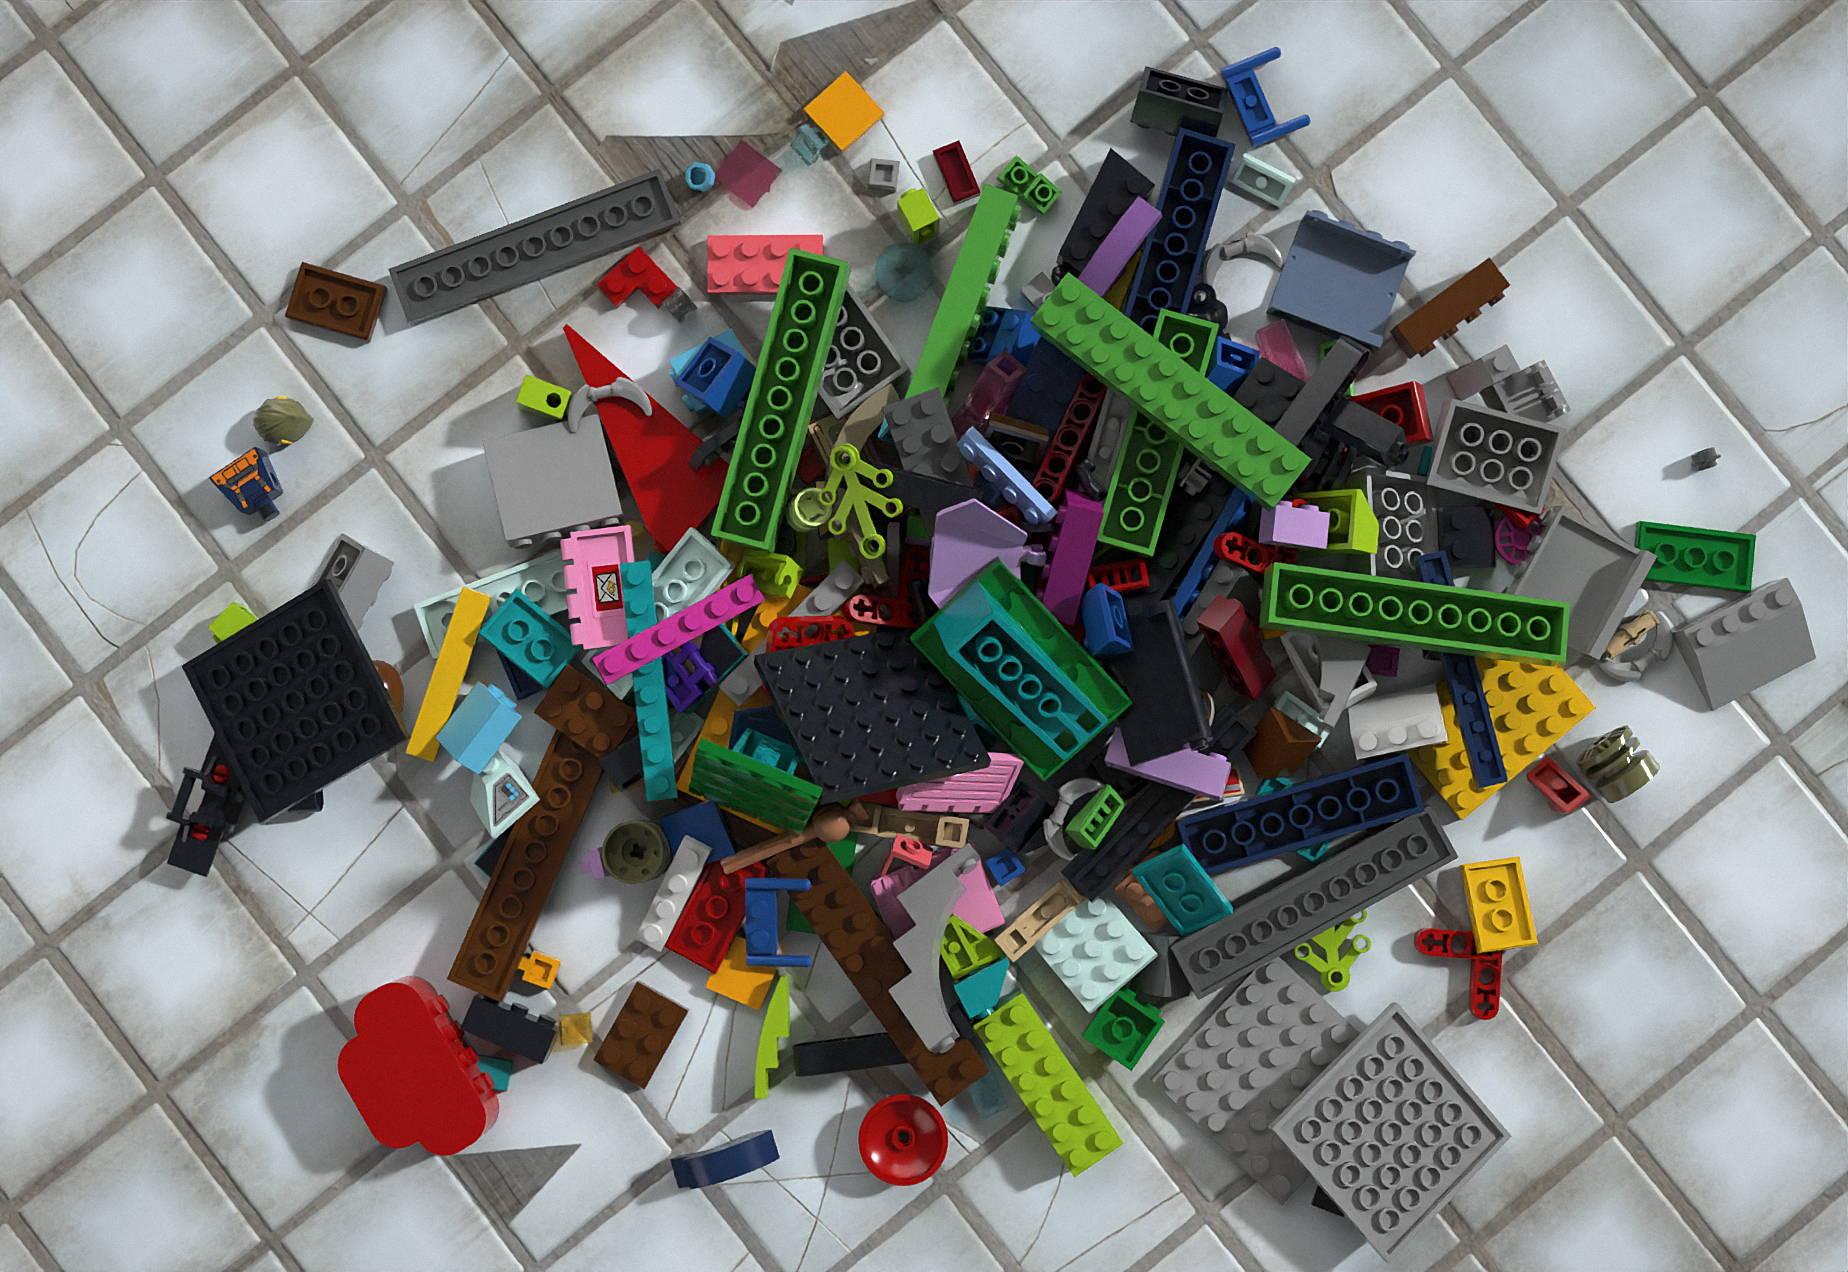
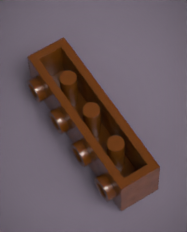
(1449, 308)

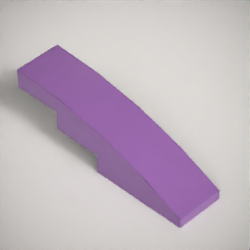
(1120, 247)

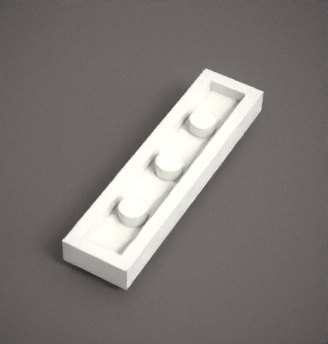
(673, 893)

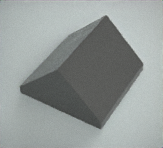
(1163, 974)

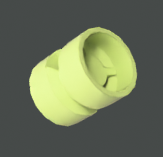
(806, 511)

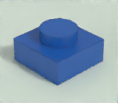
(1004, 866)

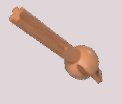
(828, 822)

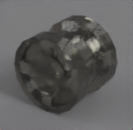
(679, 304)

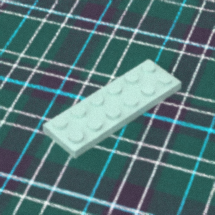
(537, 579)
(682, 579)

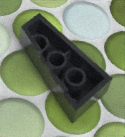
(1107, 201)

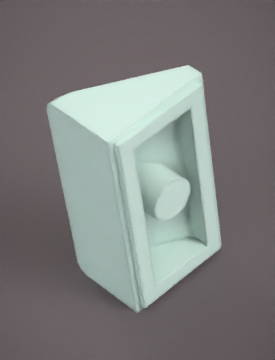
(1262, 180)

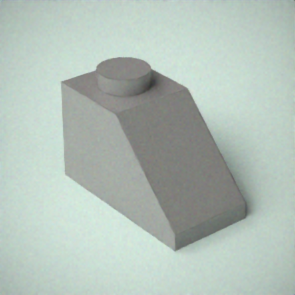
(1483, 373)

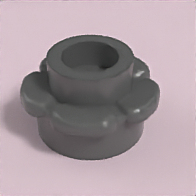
(1705, 458)

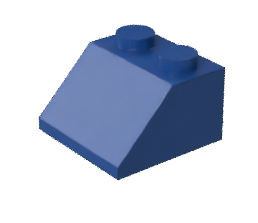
(717, 377)
(1105, 623)

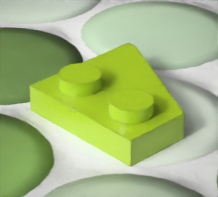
(966, 947)

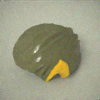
(282, 420)

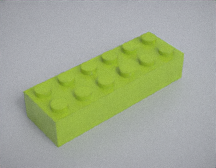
(1047, 1083)

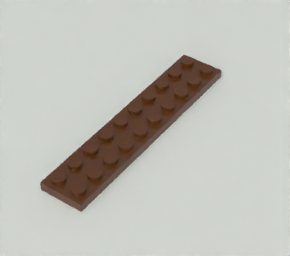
(527, 870)
(871, 961)

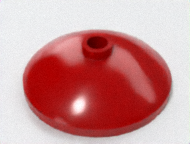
(898, 1160)

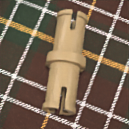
(1631, 633)

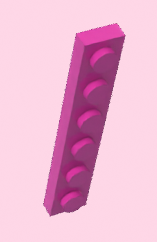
(677, 629)

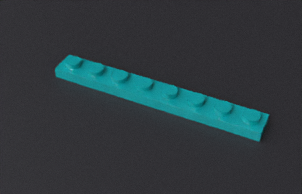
(649, 686)

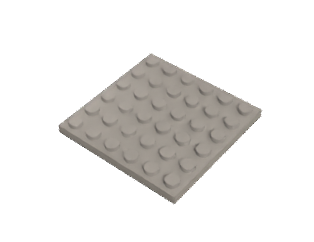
(1252, 1064)
(1390, 1132)

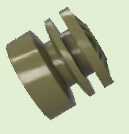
(1621, 769)
(621, 847)

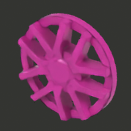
(1517, 540)

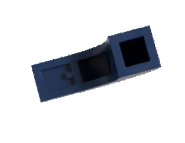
(725, 1161)

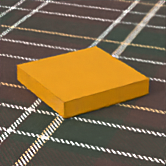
(844, 112)
(739, 981)

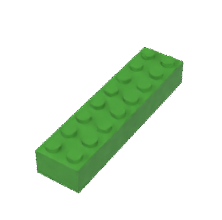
(966, 293)
(1149, 454)

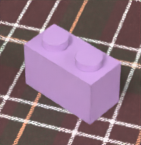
(1294, 527)

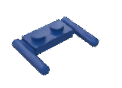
(1251, 102)
(762, 922)

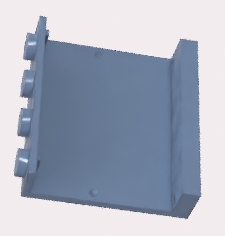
(1340, 280)

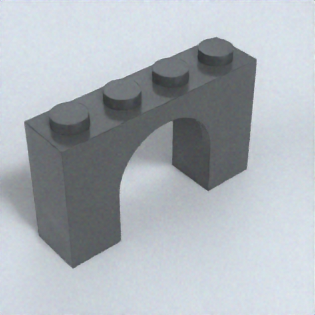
(1229, 583)

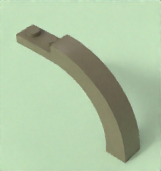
(857, 430)

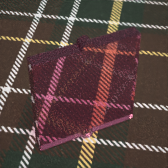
(747, 173)

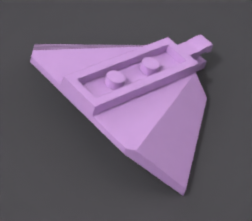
(968, 541)

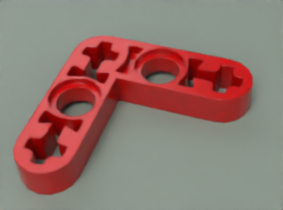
(1266, 554)
(900, 607)
(799, 624)
(1492, 960)

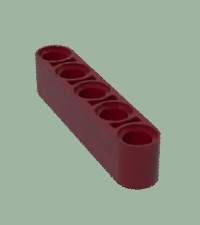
(1069, 428)

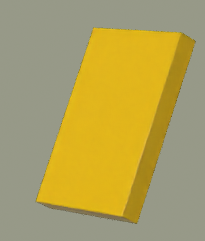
(1498, 905)

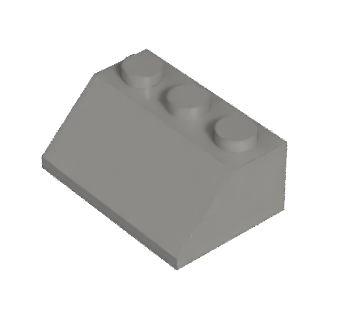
(356, 575)

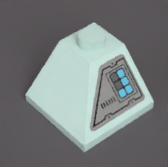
(501, 794)

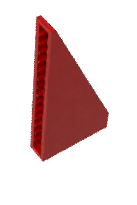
(653, 455)

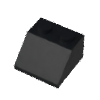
(1467, 536)

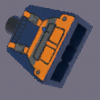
(250, 484)

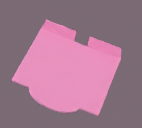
(975, 906)

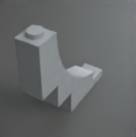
(1338, 660)
(930, 907)

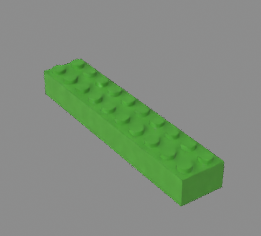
(1169, 392)
(781, 400)
(1414, 614)

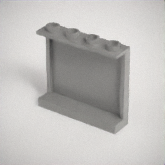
(553, 481)
(1588, 570)

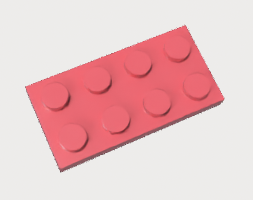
(752, 261)

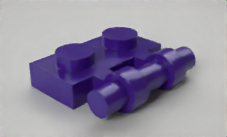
(680, 685)

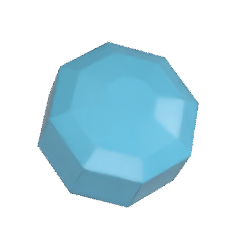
(699, 176)

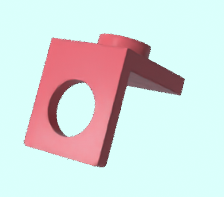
(909, 851)

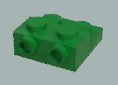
(1124, 1027)

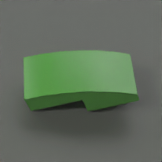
(1028, 185)

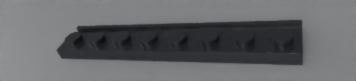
(1150, 814)

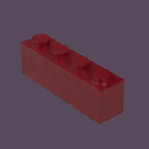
(1236, 647)

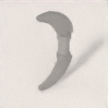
(1251, 243)
(587, 395)
(1632, 670)
(1053, 826)

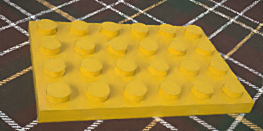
(1529, 713)

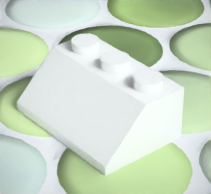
(1397, 722)

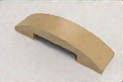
(926, 828)
(1039, 918)

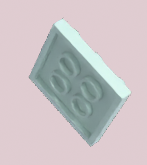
(1095, 951)

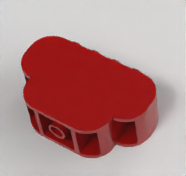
(416, 1071)

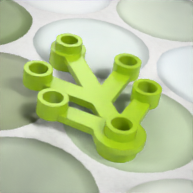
(857, 496)
(1330, 941)

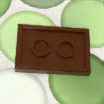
(336, 302)

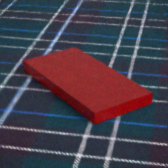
(713, 915)

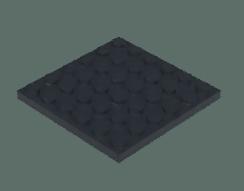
(296, 701)
(869, 714)

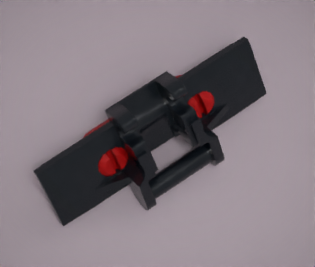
(218, 812)

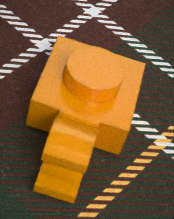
(540, 969)

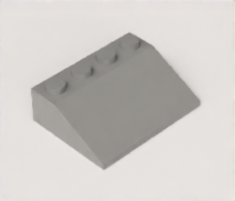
(858, 359)
(1494, 455)
(1405, 518)
(1746, 643)

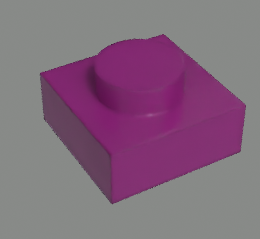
(1383, 660)

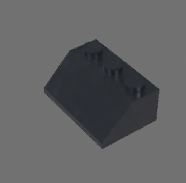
(1175, 101)

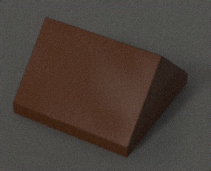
(1280, 745)

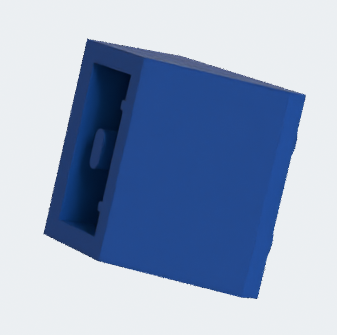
(1001, 331)
(1230, 364)

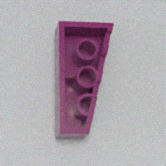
(1070, 554)

